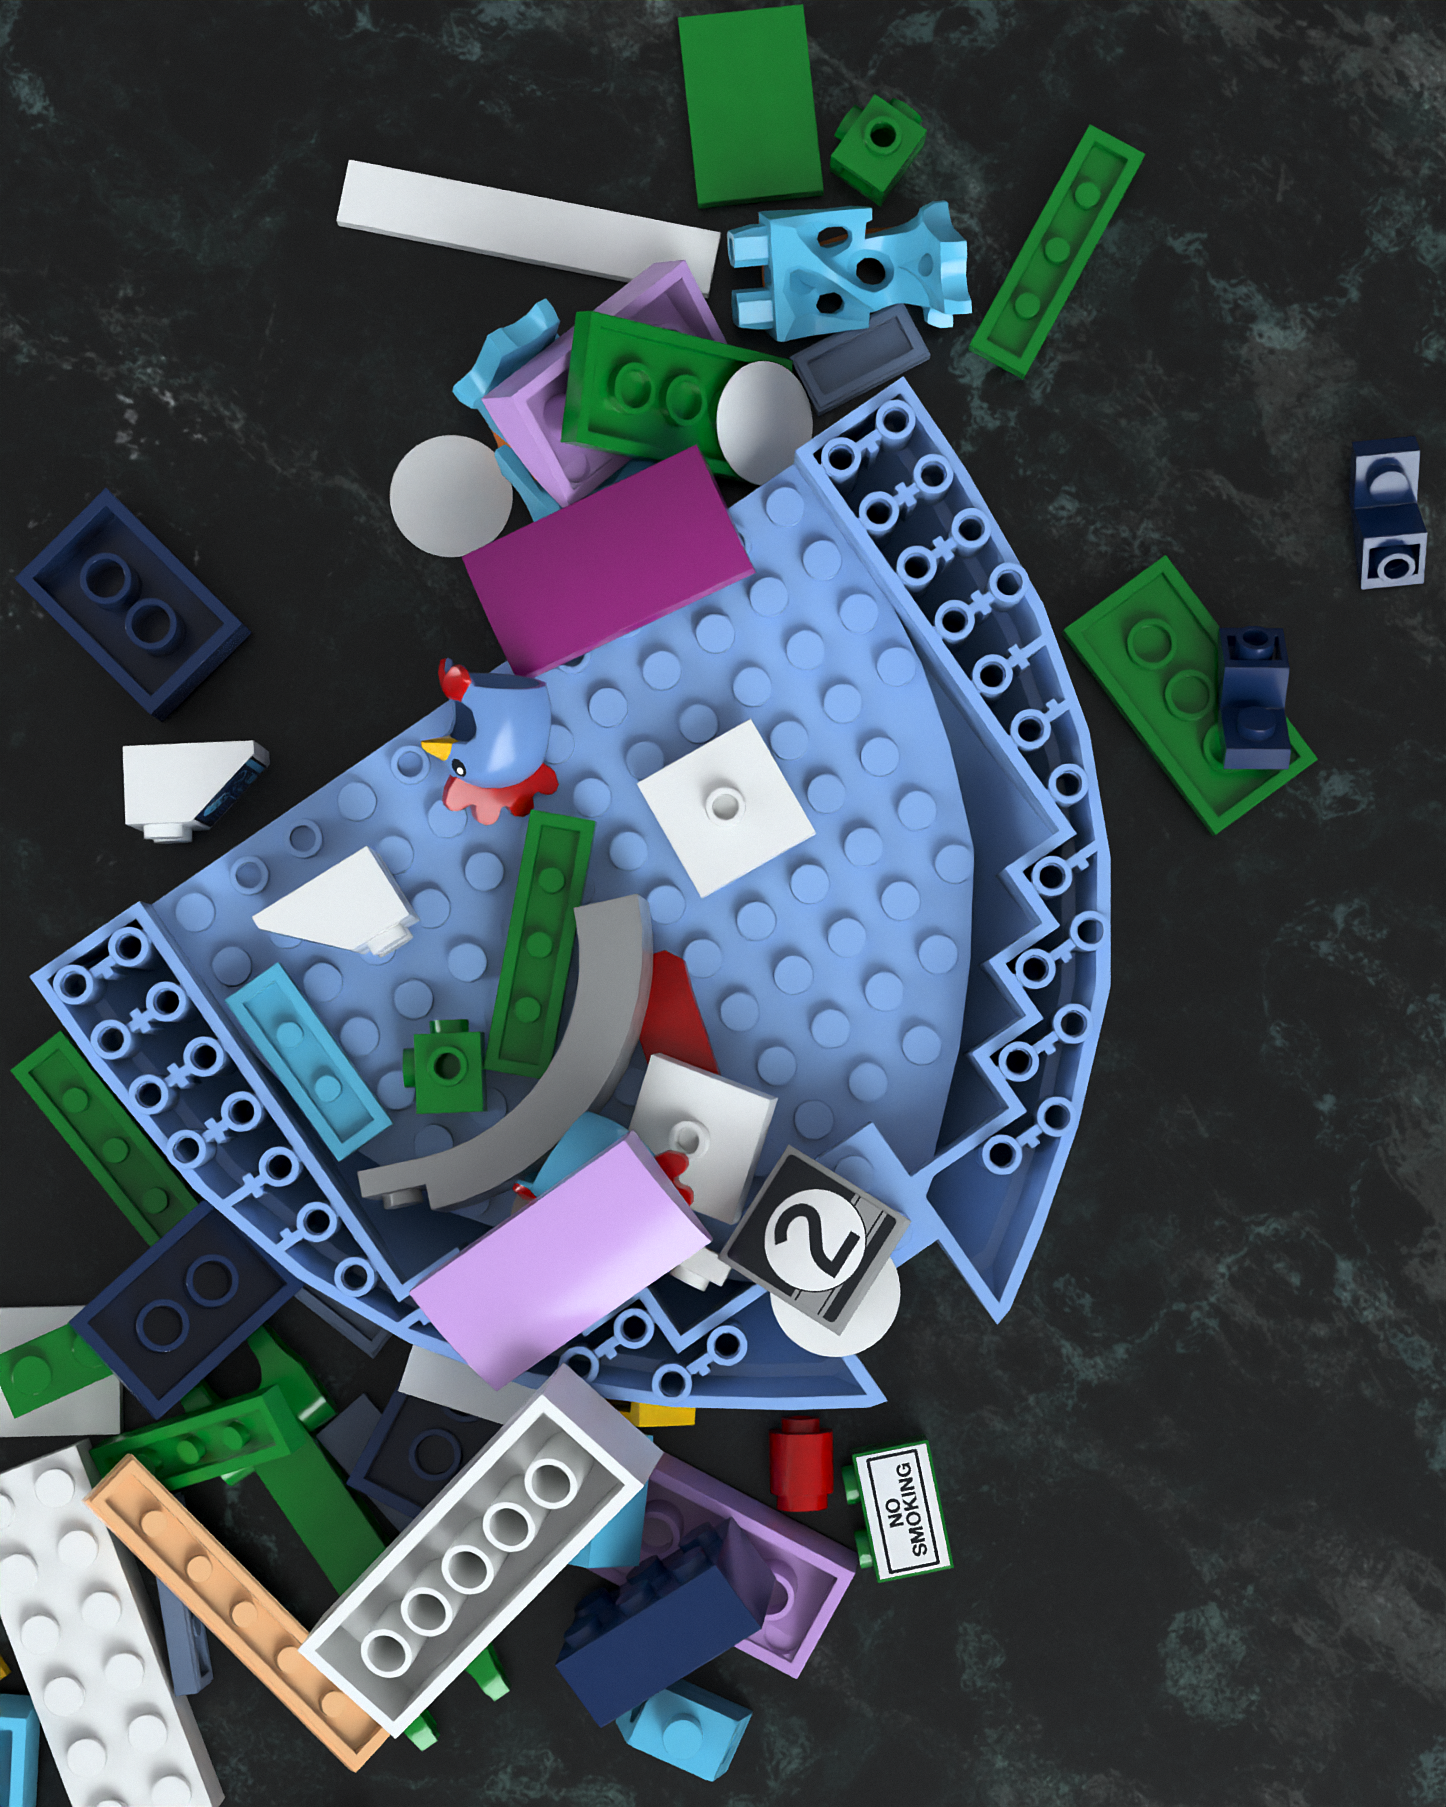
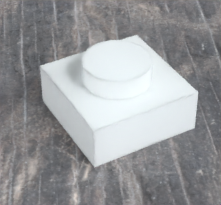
(701, 1269)

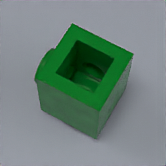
(877, 146)
(447, 1068)

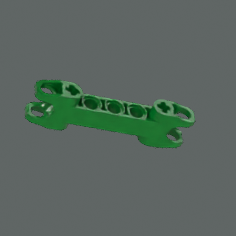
(319, 1502)

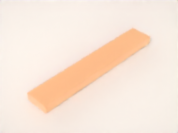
(231, 1606)

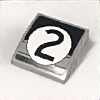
(814, 1239)

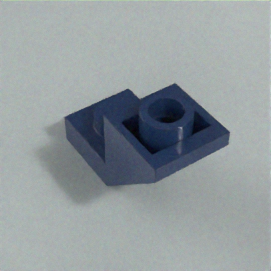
(1385, 512)
(1252, 698)

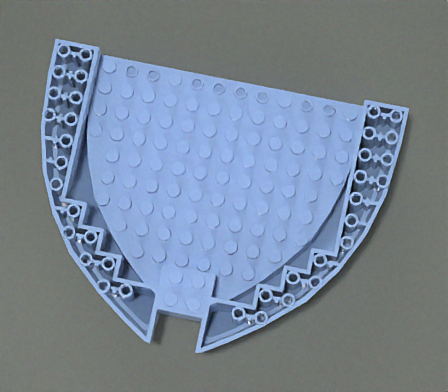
(898, 980)

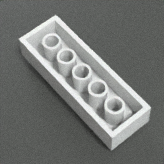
(481, 1550)
(93, 1645)

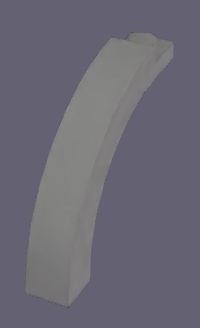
(582, 1077)

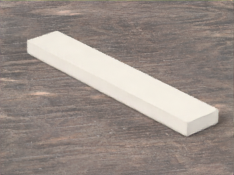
(519, 225)

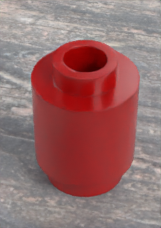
(801, 1464)

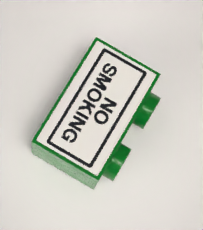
(899, 1509)

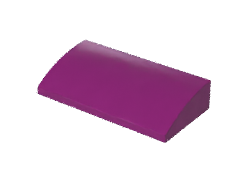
(608, 564)

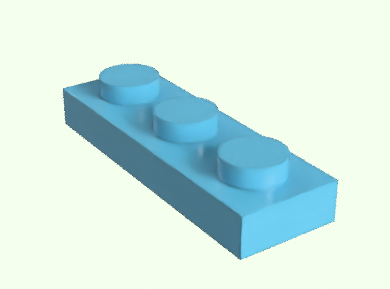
(309, 1061)

